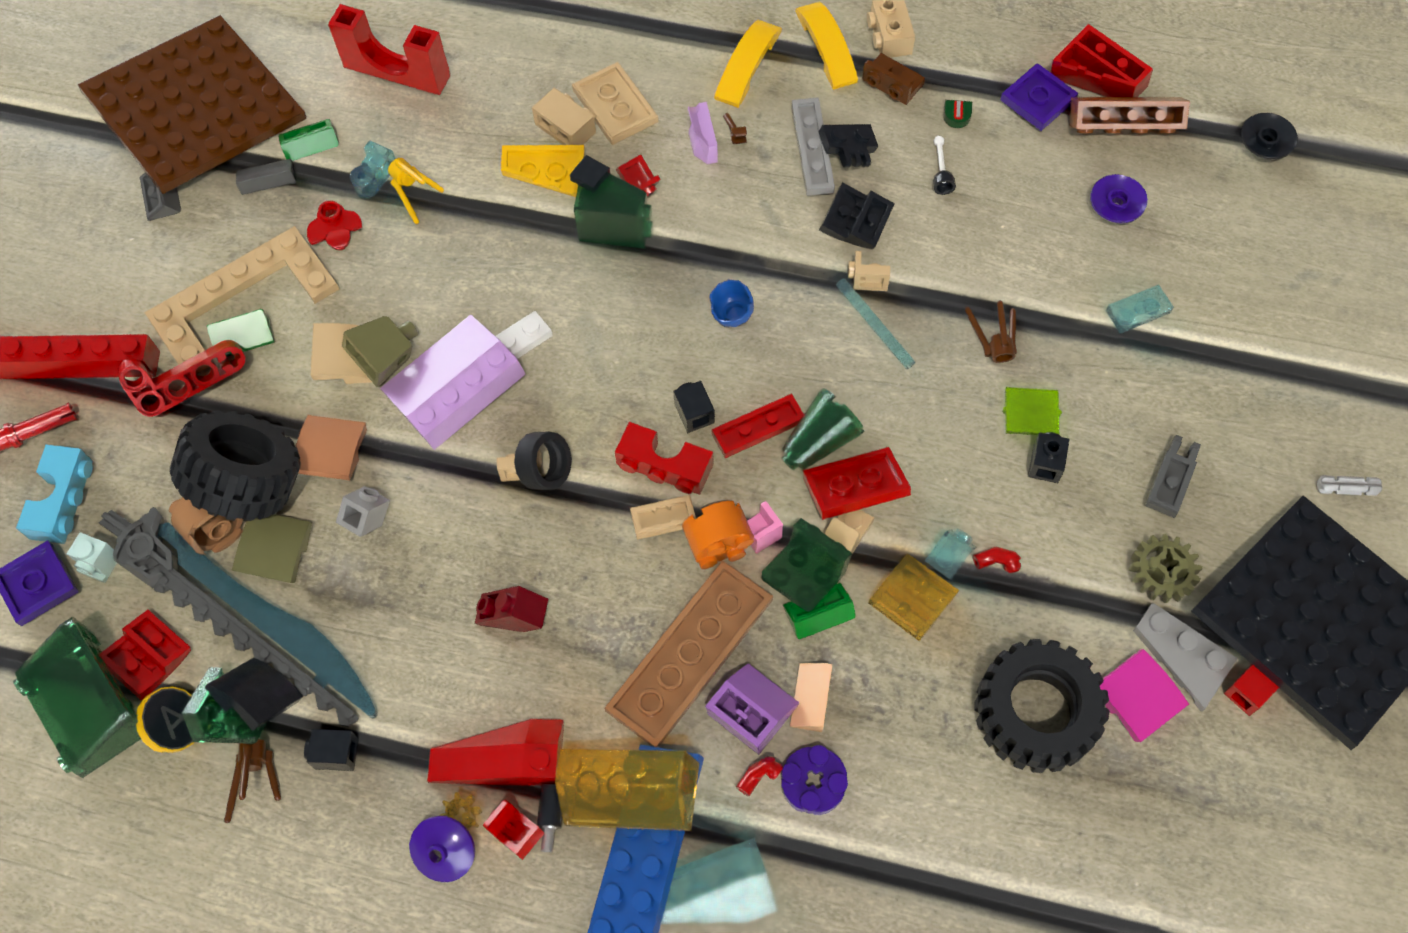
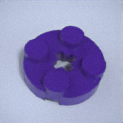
(810, 799)

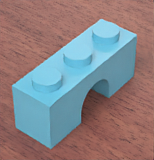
(53, 516)

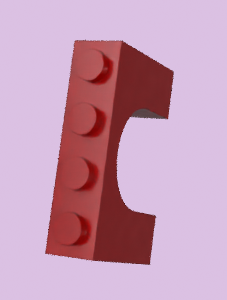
(421, 67)

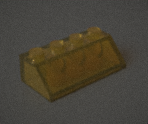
(627, 788)

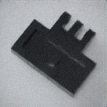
(850, 142)

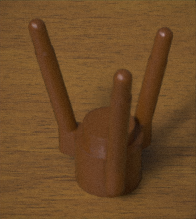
(1002, 345)
(250, 758)

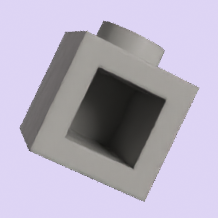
(362, 511)

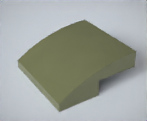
(272, 547)

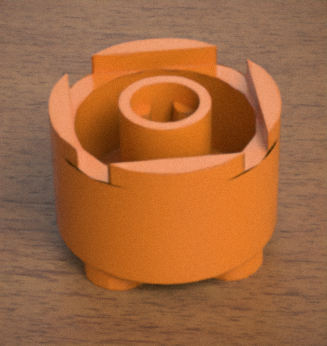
(718, 534)

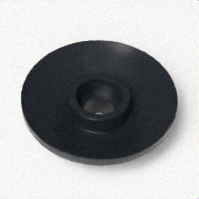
(1269, 136)

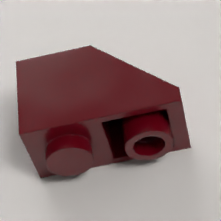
(512, 609)

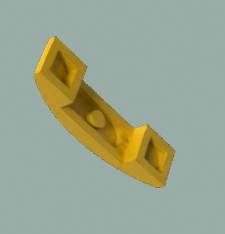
(829, 43)
(745, 61)

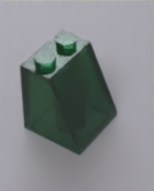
(613, 214)

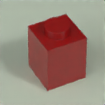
(1251, 690)

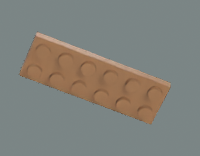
(688, 654)

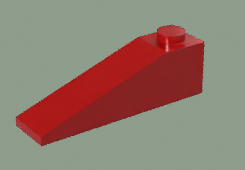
(505, 756)

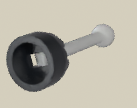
(943, 181)

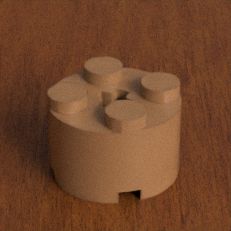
(203, 530)

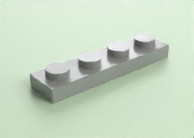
(814, 160)

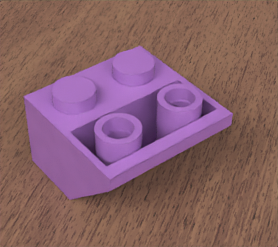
(751, 707)

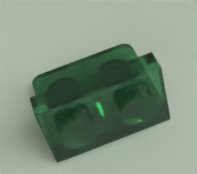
(807, 566)

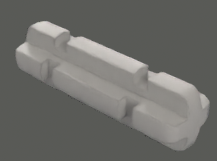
(1349, 485)

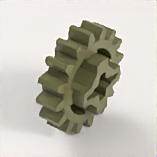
(1156, 576)

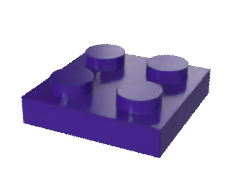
(1038, 96)
(35, 583)

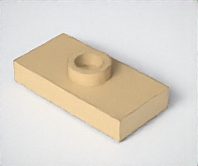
(661, 516)

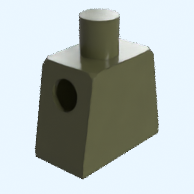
(379, 347)

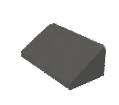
(265, 176)
(158, 204)

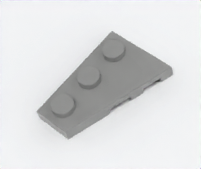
(1190, 657)

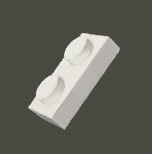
(525, 334)

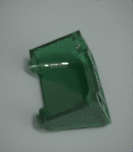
(77, 699)

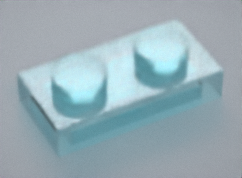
(1139, 309)

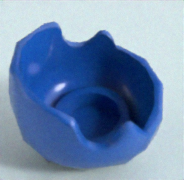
(731, 303)

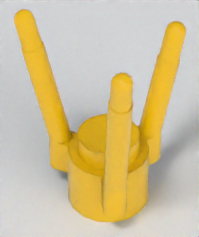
(406, 175)

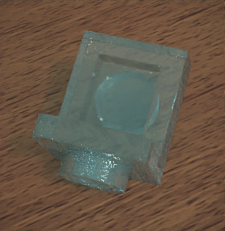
(951, 552)

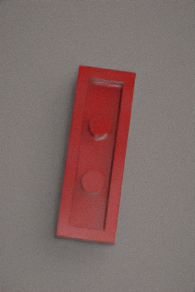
(757, 426)

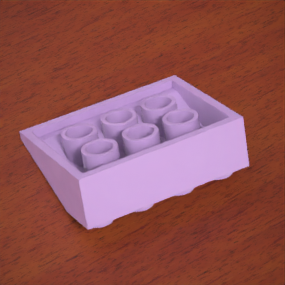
(453, 381)

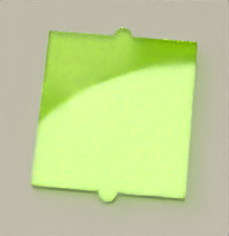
(1031, 411)

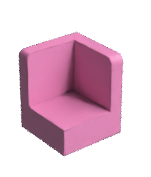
(765, 528)

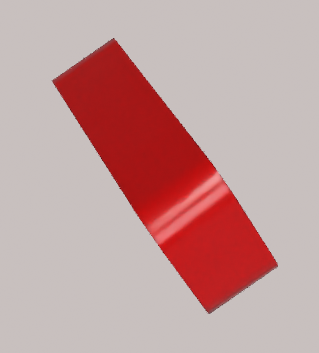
(185, 371)

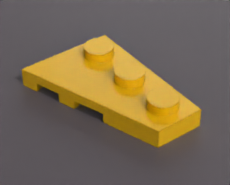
(543, 165)

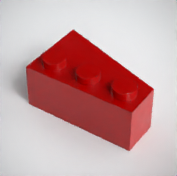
(1101, 66)

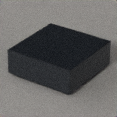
(590, 174)

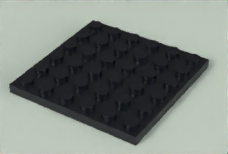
(1318, 620)

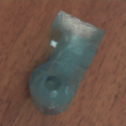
(373, 171)

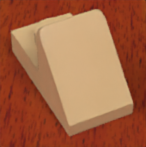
(849, 528)

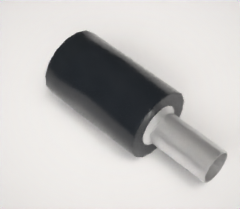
(549, 815)

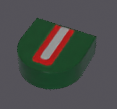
(957, 113)

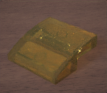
(913, 597)

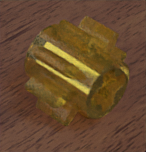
(468, 818)

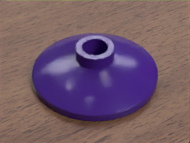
(1120, 190)
(450, 840)

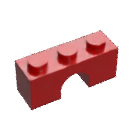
(685, 471)

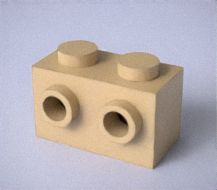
(891, 27)

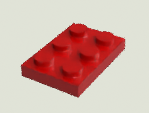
(856, 483)

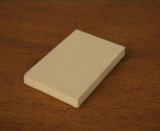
(615, 103)

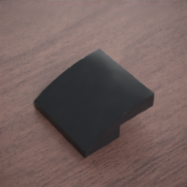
(856, 217)
(254, 692)

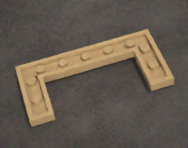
(284, 250)

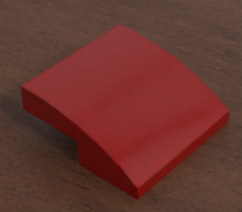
(145, 654)

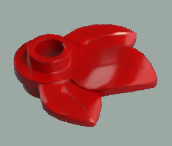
(334, 228)

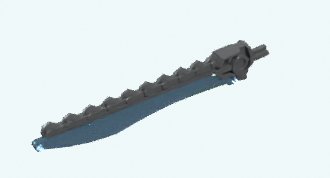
(146, 557)

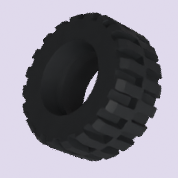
(234, 465)
(1065, 673)

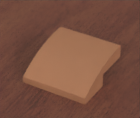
(330, 446)

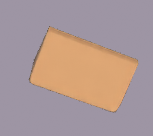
(812, 695)

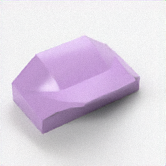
(702, 134)

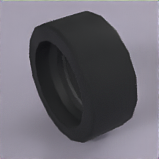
(526, 459)

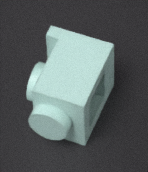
(92, 557)

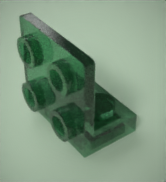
(210, 723)

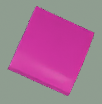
(1142, 695)

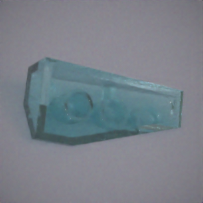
(721, 888)

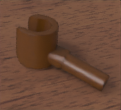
(738, 134)

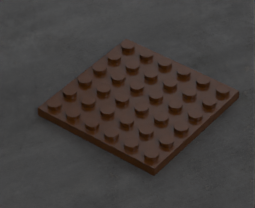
(191, 103)

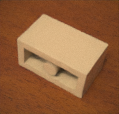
(564, 118)

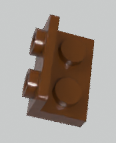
(892, 78)

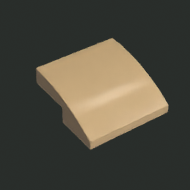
(329, 357)

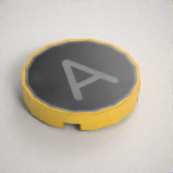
(162, 721)

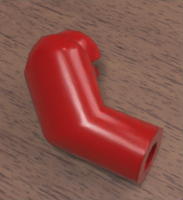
(998, 555)
(756, 772)

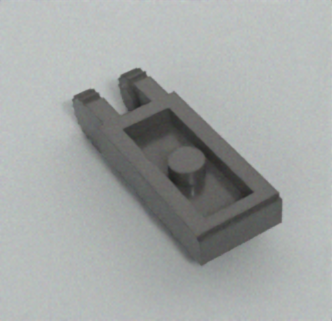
(1173, 479)

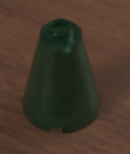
(820, 432)

